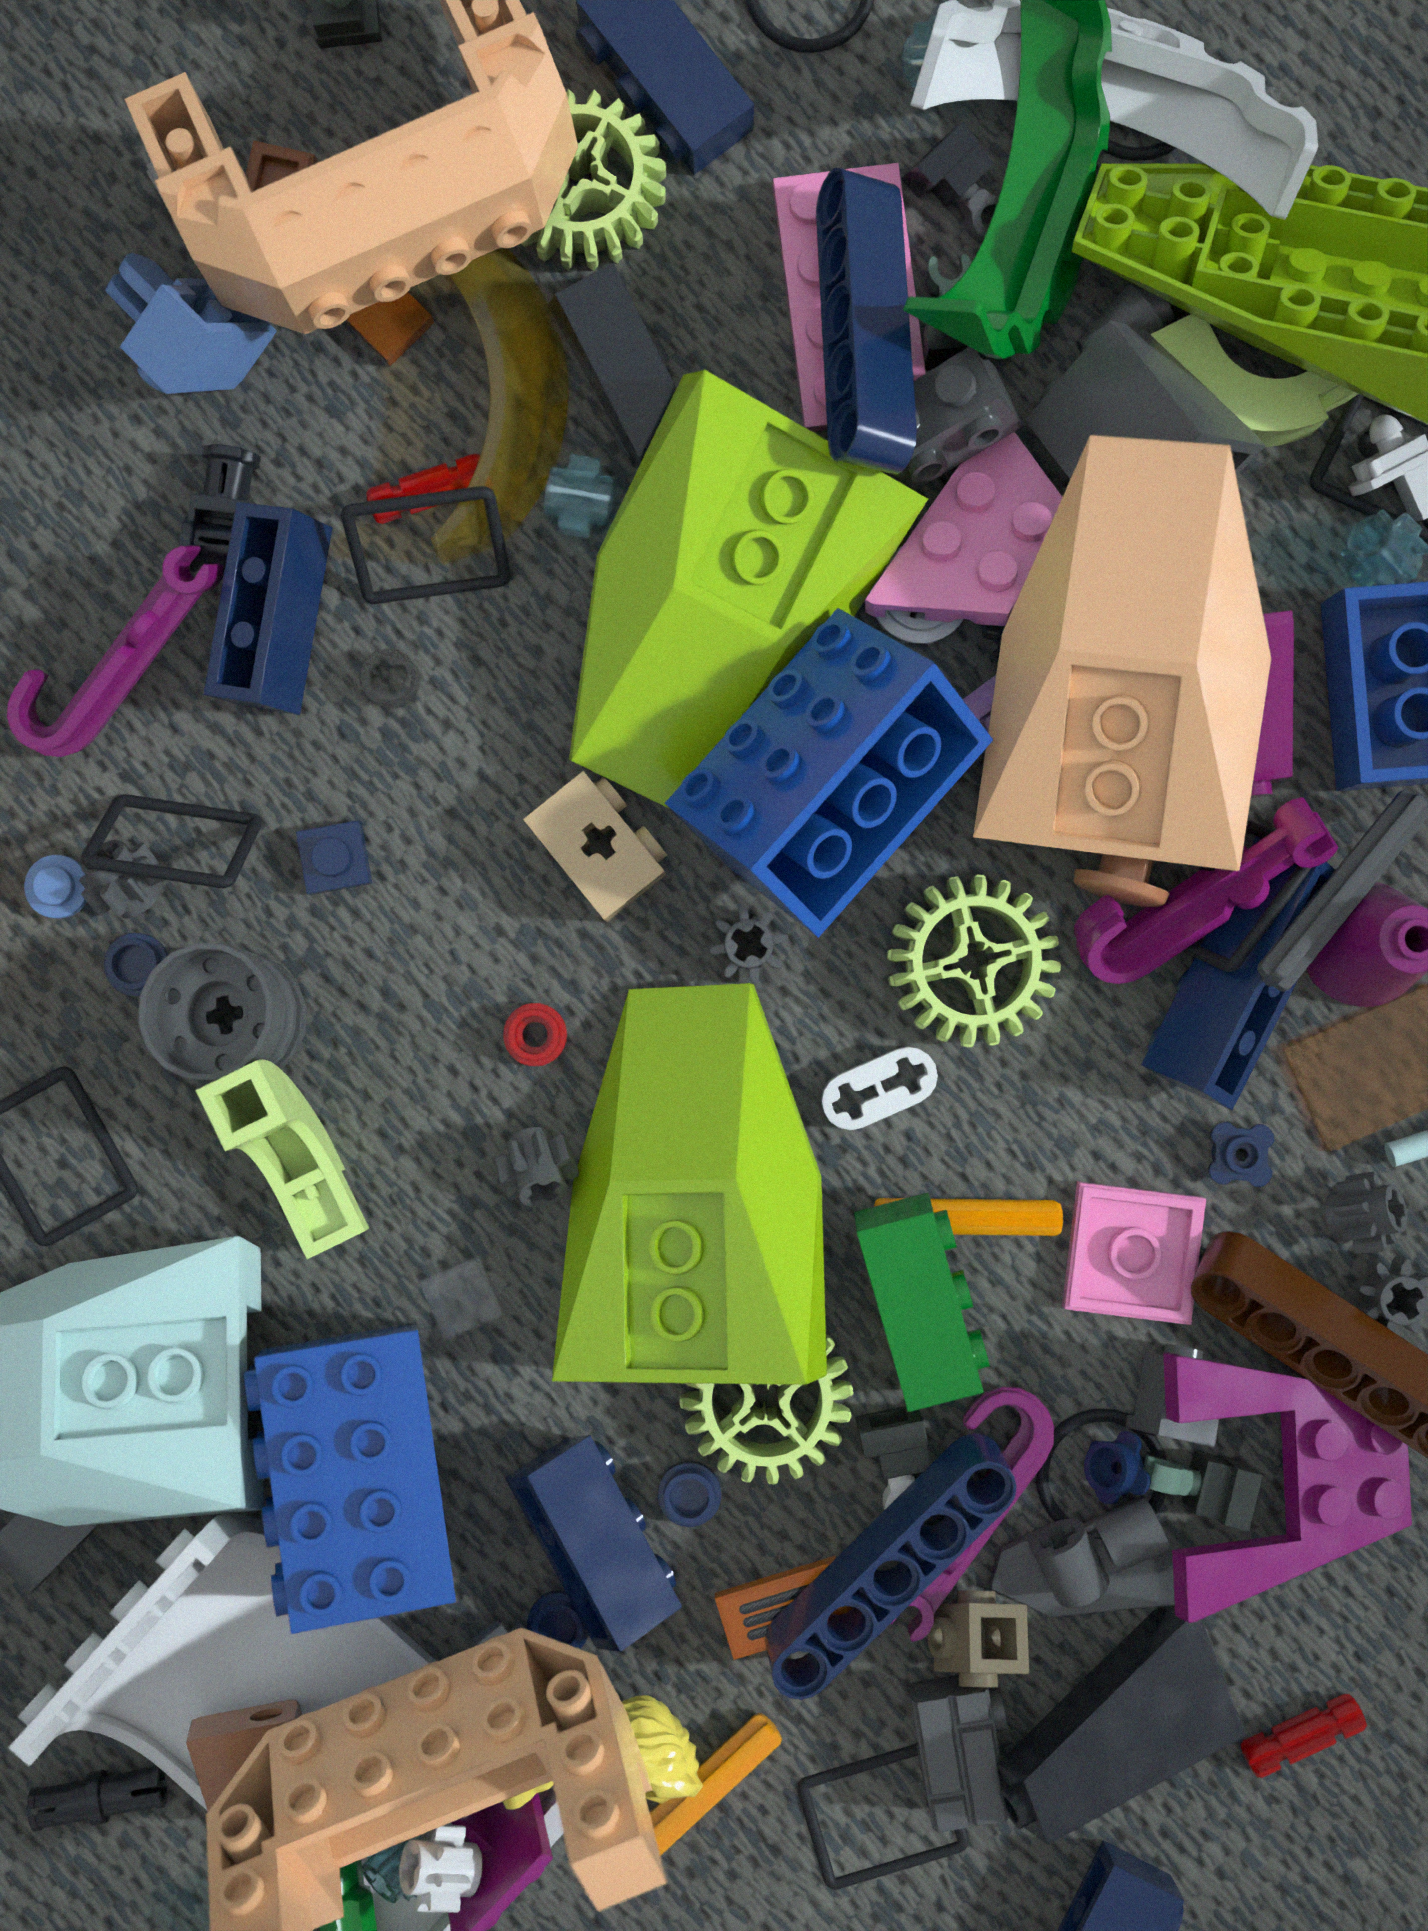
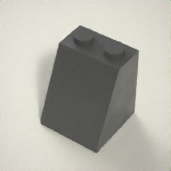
(1134, 390)

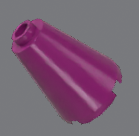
(1375, 950)

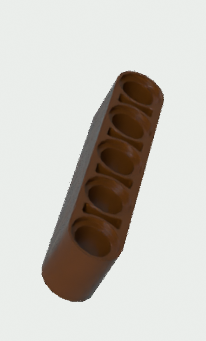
(1316, 1334)

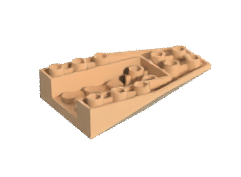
(1133, 665)

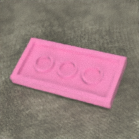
(796, 220)

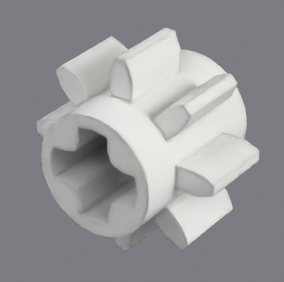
(440, 1869)

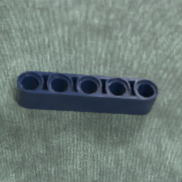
(865, 323)
(879, 1594)

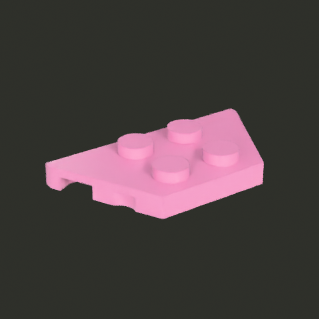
(973, 541)

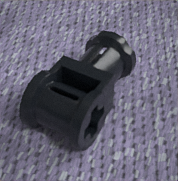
(212, 514)

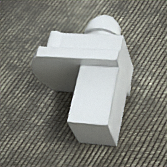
(1398, 460)

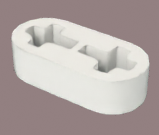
(885, 1102)

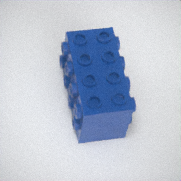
(831, 769)
(350, 1478)

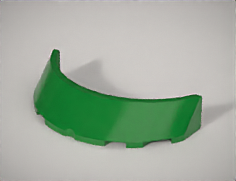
(1060, 128)

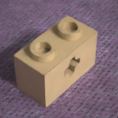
(562, 829)

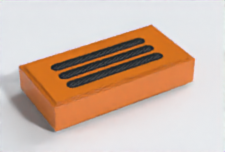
(752, 1606)

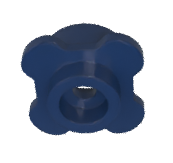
(1227, 1141)
(1102, 1472)

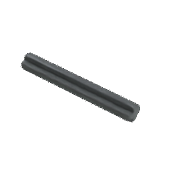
(1343, 890)

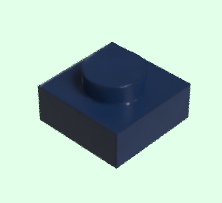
(334, 857)

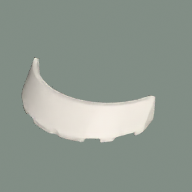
(1151, 83)

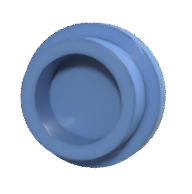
(54, 886)

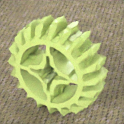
(623, 208)
(964, 932)
(746, 1416)

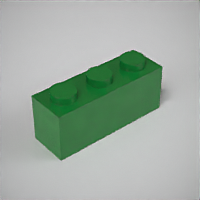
(921, 1301)

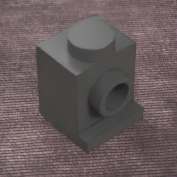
(1151, 1408)

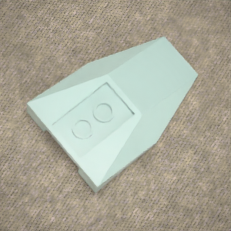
(130, 1387)

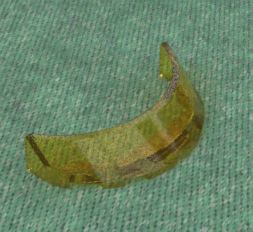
(525, 400)

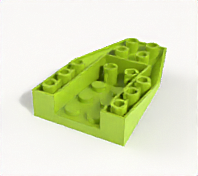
(1323, 289)
(719, 577)
(694, 1206)

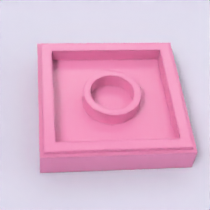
(1133, 1252)

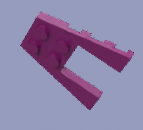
(1339, 1472)

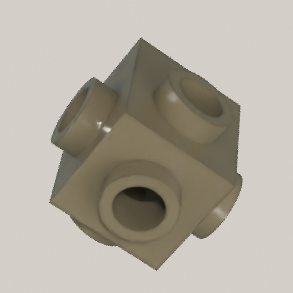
(980, 1639)

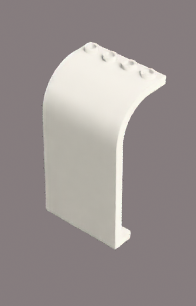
(213, 1646)

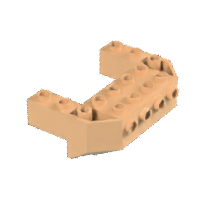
(382, 210)
(424, 1757)

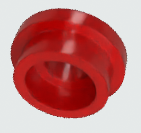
(514, 1034)

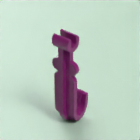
(120, 665)
(1130, 950)
(1024, 1455)

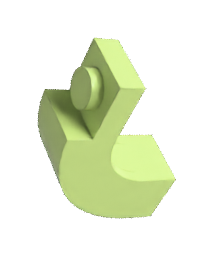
(1272, 408)
(280, 1132)

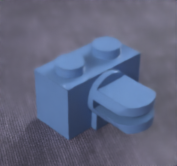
(183, 332)

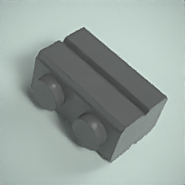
(959, 1751)

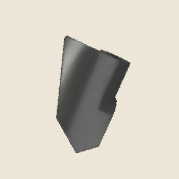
(1071, 1573)

